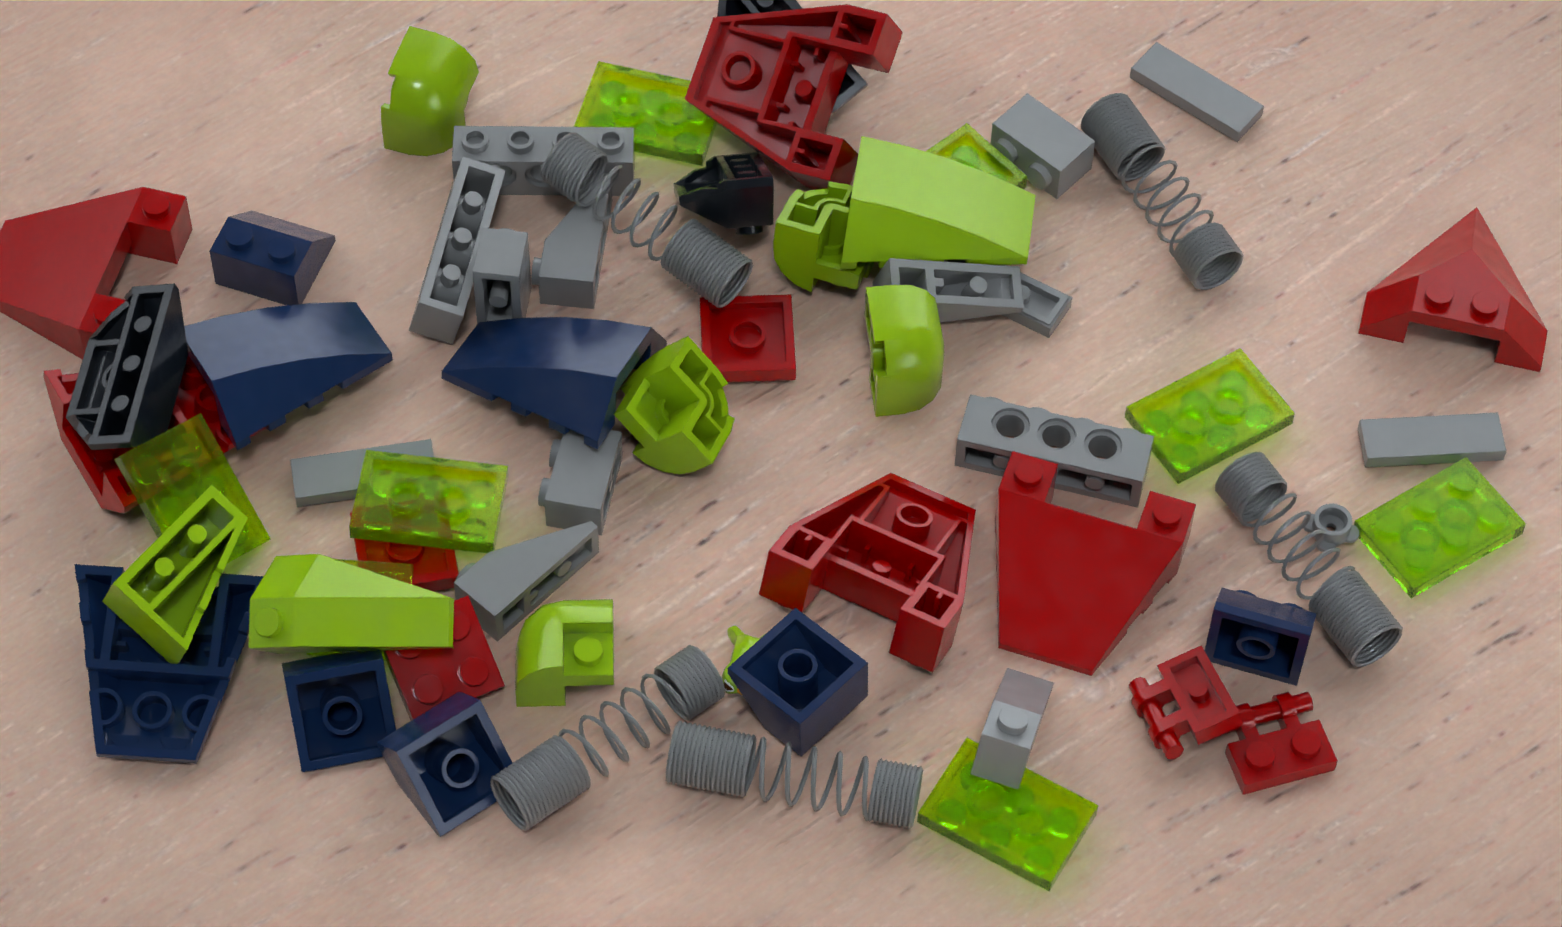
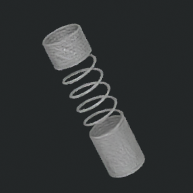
(1134, 152)
(692, 254)
(1344, 601)
(726, 764)
(554, 771)

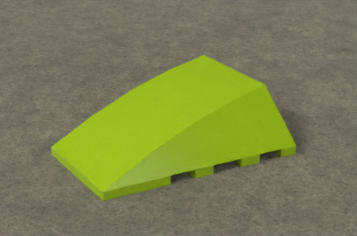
(932, 210)

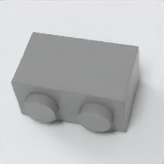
(1043, 145)
(502, 275)
(580, 480)

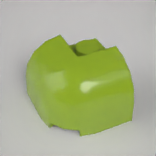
(427, 93)
(812, 238)
(904, 348)
(676, 409)
(564, 647)

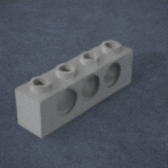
(525, 148)
(452, 260)
(1115, 479)

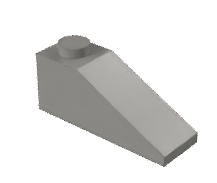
(574, 255)
(959, 288)
(521, 576)
(1011, 728)

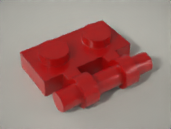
(1198, 694)
(1280, 755)

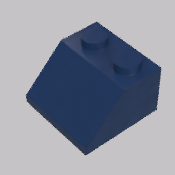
(269, 257)
(1259, 635)
(800, 680)
(338, 707)
(447, 761)

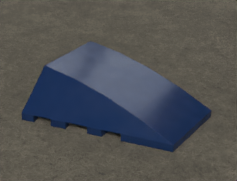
(280, 359)
(554, 368)
(140, 699)

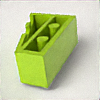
(176, 576)

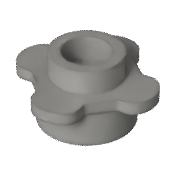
(1336, 517)

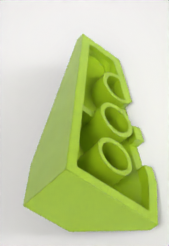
(336, 607)

